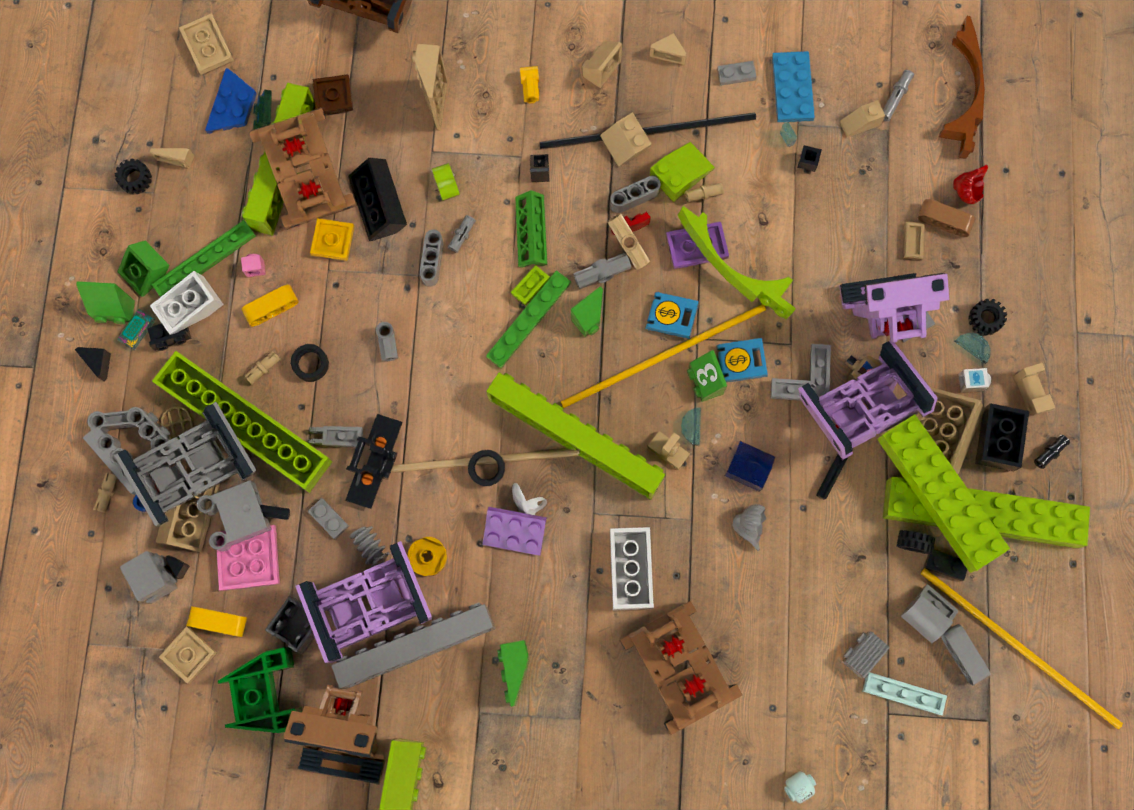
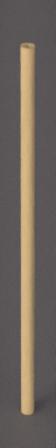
(485, 460)

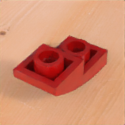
(638, 221)

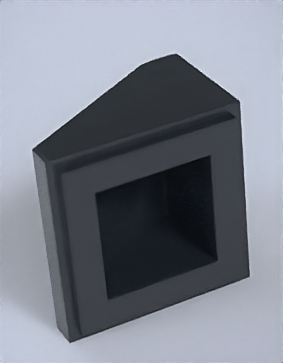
(178, 567)

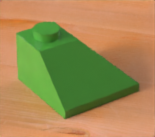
(587, 313)

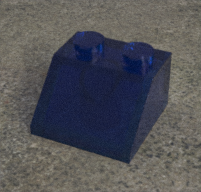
(750, 466)

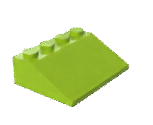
(402, 775)

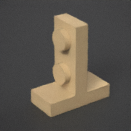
(669, 449)

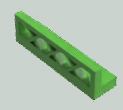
(534, 228)

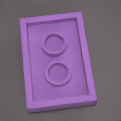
(685, 251)
(514, 531)

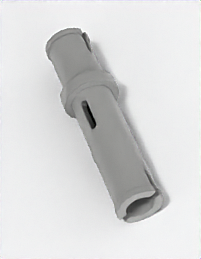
(900, 89)

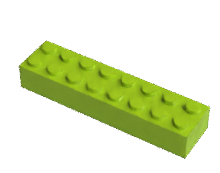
(265, 197)
(943, 494)

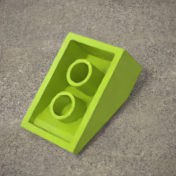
(681, 170)

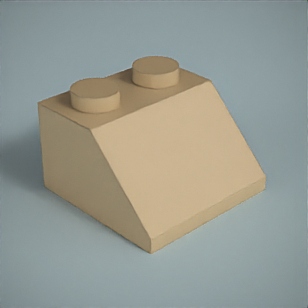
(602, 63)
(626, 139)

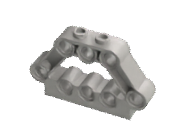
(98, 436)

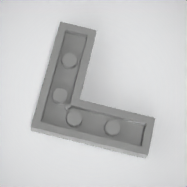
(818, 379)

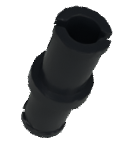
(1052, 451)

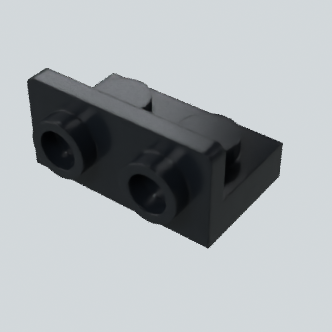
(162, 339)

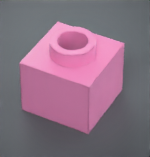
(253, 265)

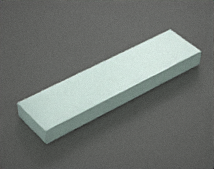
(904, 693)

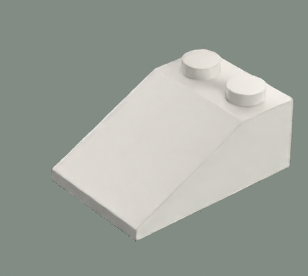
(186, 303)

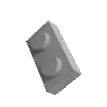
(736, 73)
(328, 518)

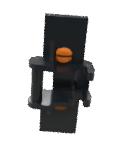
(380, 462)

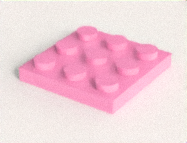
(249, 562)

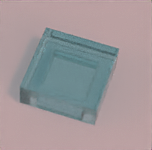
(788, 134)

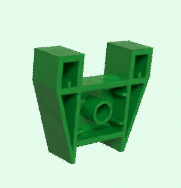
(255, 693)

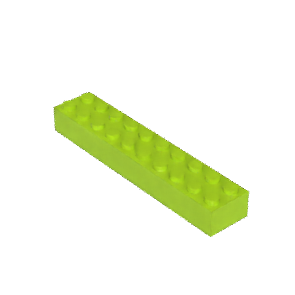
(251, 425)
(574, 435)
(1011, 515)

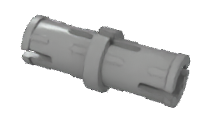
(461, 233)

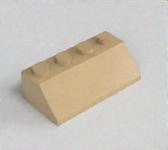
(186, 523)

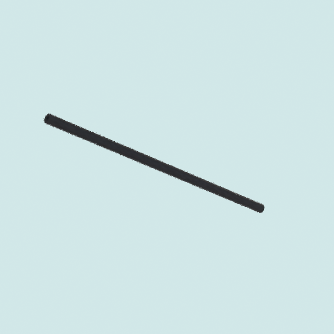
(653, 129)

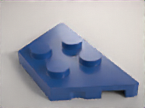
(231, 104)

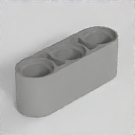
(639, 187)
(431, 249)
(965, 654)

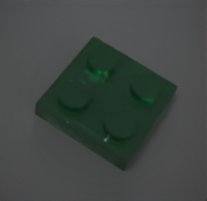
(263, 110)

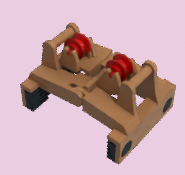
(677, 649)

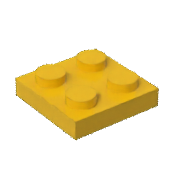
(332, 239)

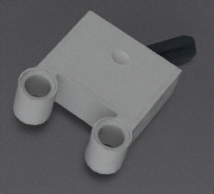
(241, 514)

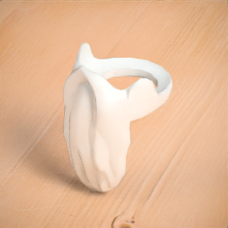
(524, 506)

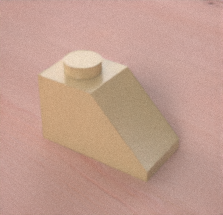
(863, 119)

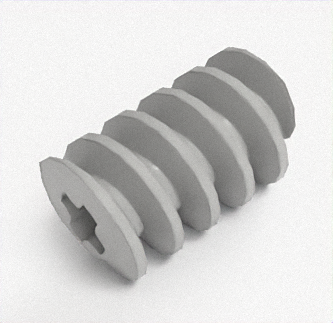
(369, 546)

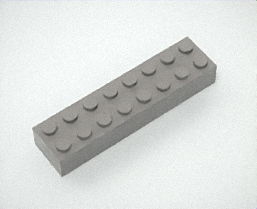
(413, 647)

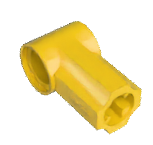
(530, 82)

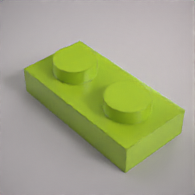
(530, 285)

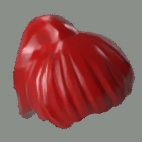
(971, 185)

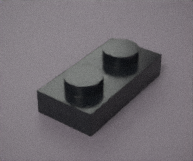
(946, 565)

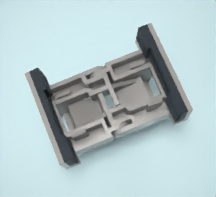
(172, 486)

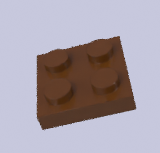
(333, 94)

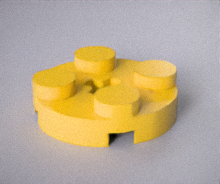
(433, 566)

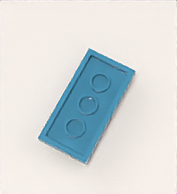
(793, 86)

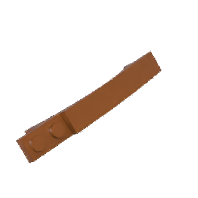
(966, 126)

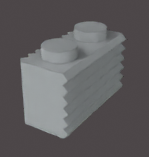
(865, 654)

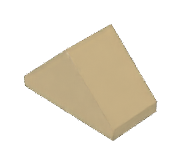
(668, 50)

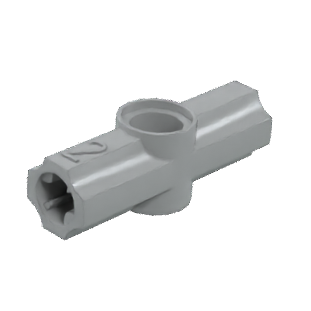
(602, 270)

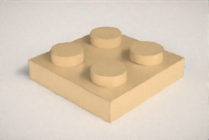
(188, 655)

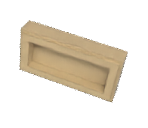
(913, 241)

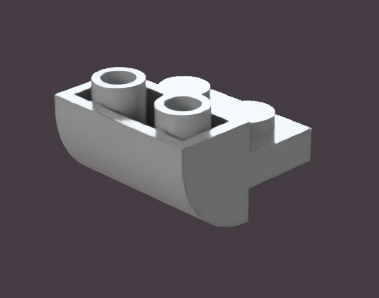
(930, 614)

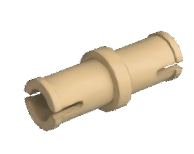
(704, 192)
(262, 367)
(105, 492)

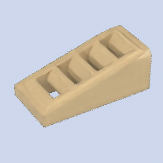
(176, 156)

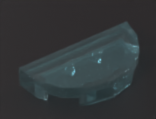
(975, 345)
(691, 426)

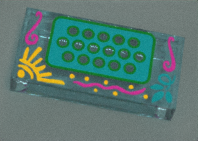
(136, 329)

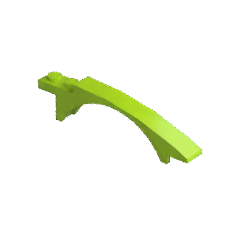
(767, 291)

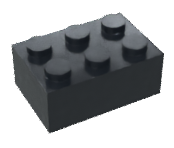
(1002, 437)

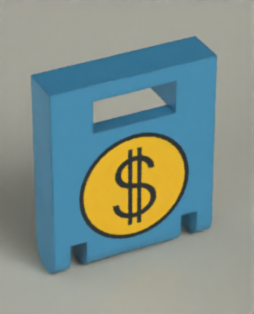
(668, 315)
(739, 362)

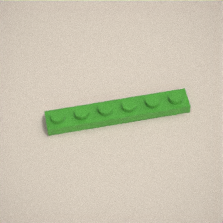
(206, 257)
(528, 319)

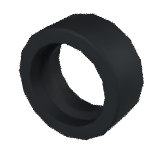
(302, 350)
(486, 482)

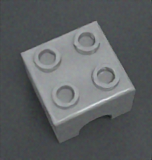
(149, 577)

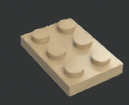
(206, 44)

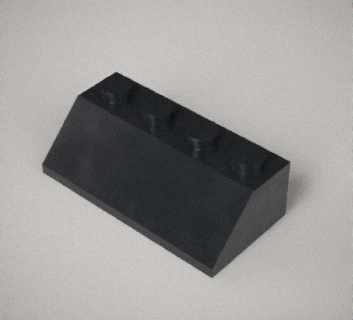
(377, 199)

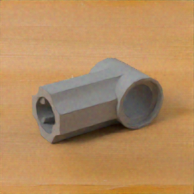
(387, 343)

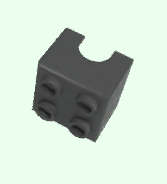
(292, 625)

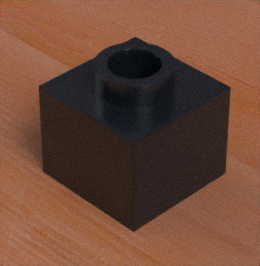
(812, 154)

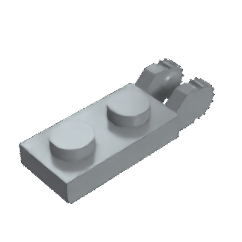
(336, 436)

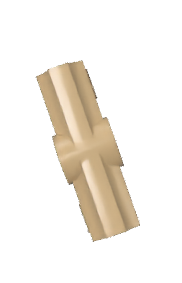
(634, 251)

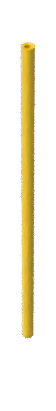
(662, 356)
(1022, 649)

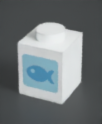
(974, 380)

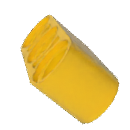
(270, 305)
(216, 621)

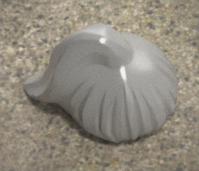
(750, 524)

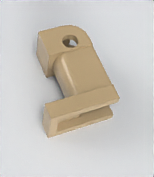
(1032, 390)

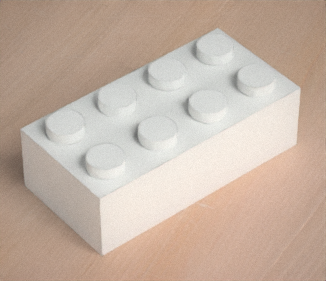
(631, 568)

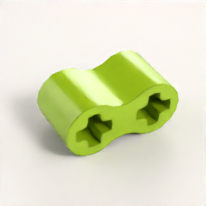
(445, 181)

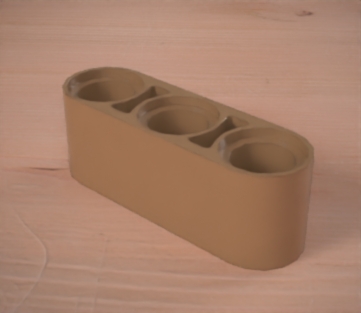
(946, 218)

